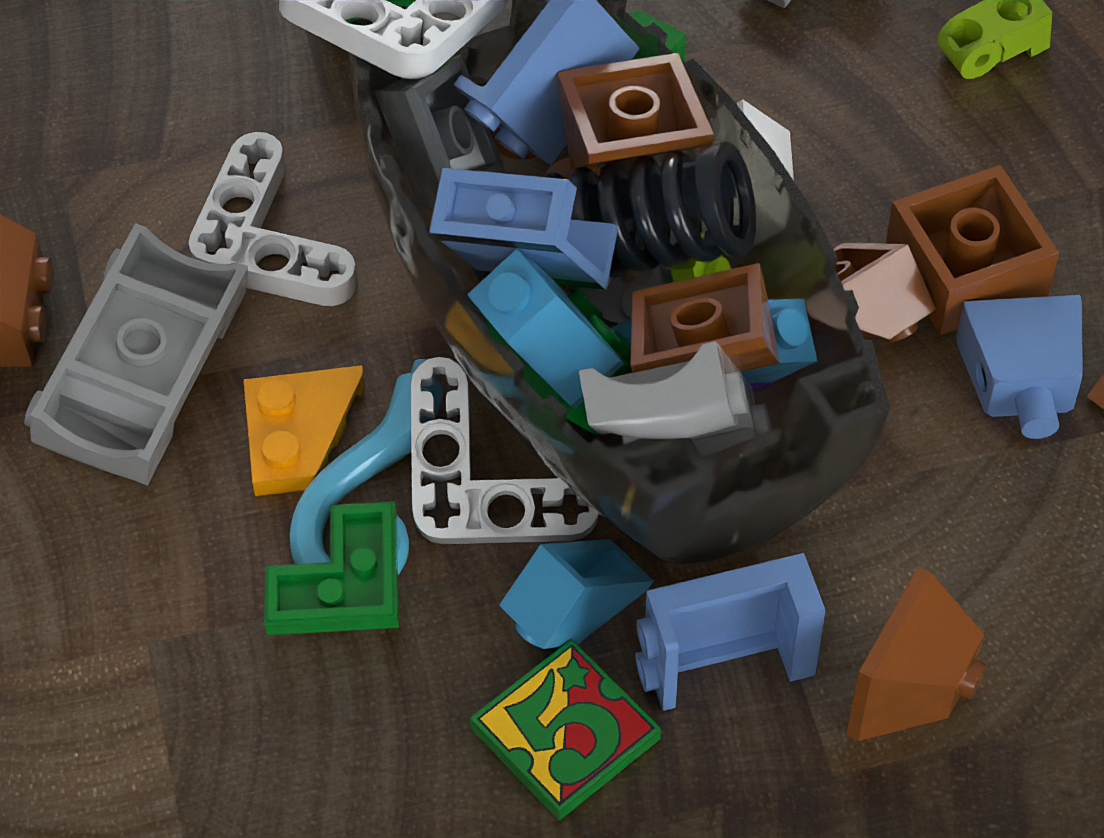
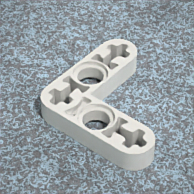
(395, 32)
(250, 243)
(475, 495)

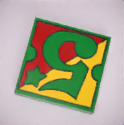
(565, 729)

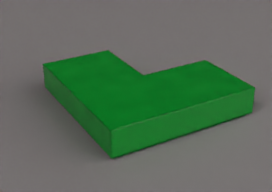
(352, 589)

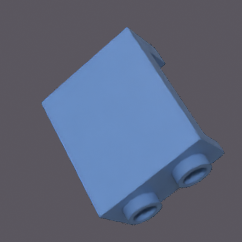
(524, 89)
(728, 619)

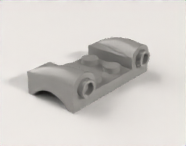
(135, 357)
(681, 400)

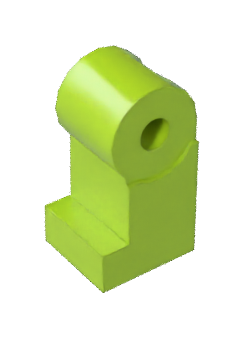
(995, 33)

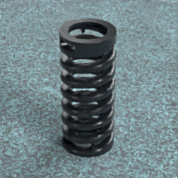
(668, 198)

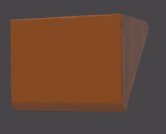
(630, 111)
(721, 307)

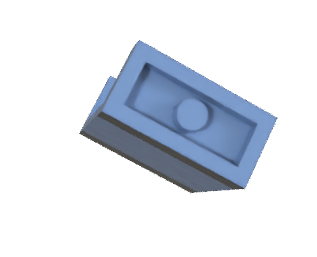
(496, 213)

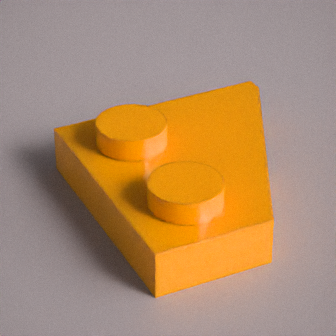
(296, 425)

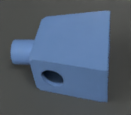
(1024, 357)

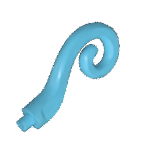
(362, 461)

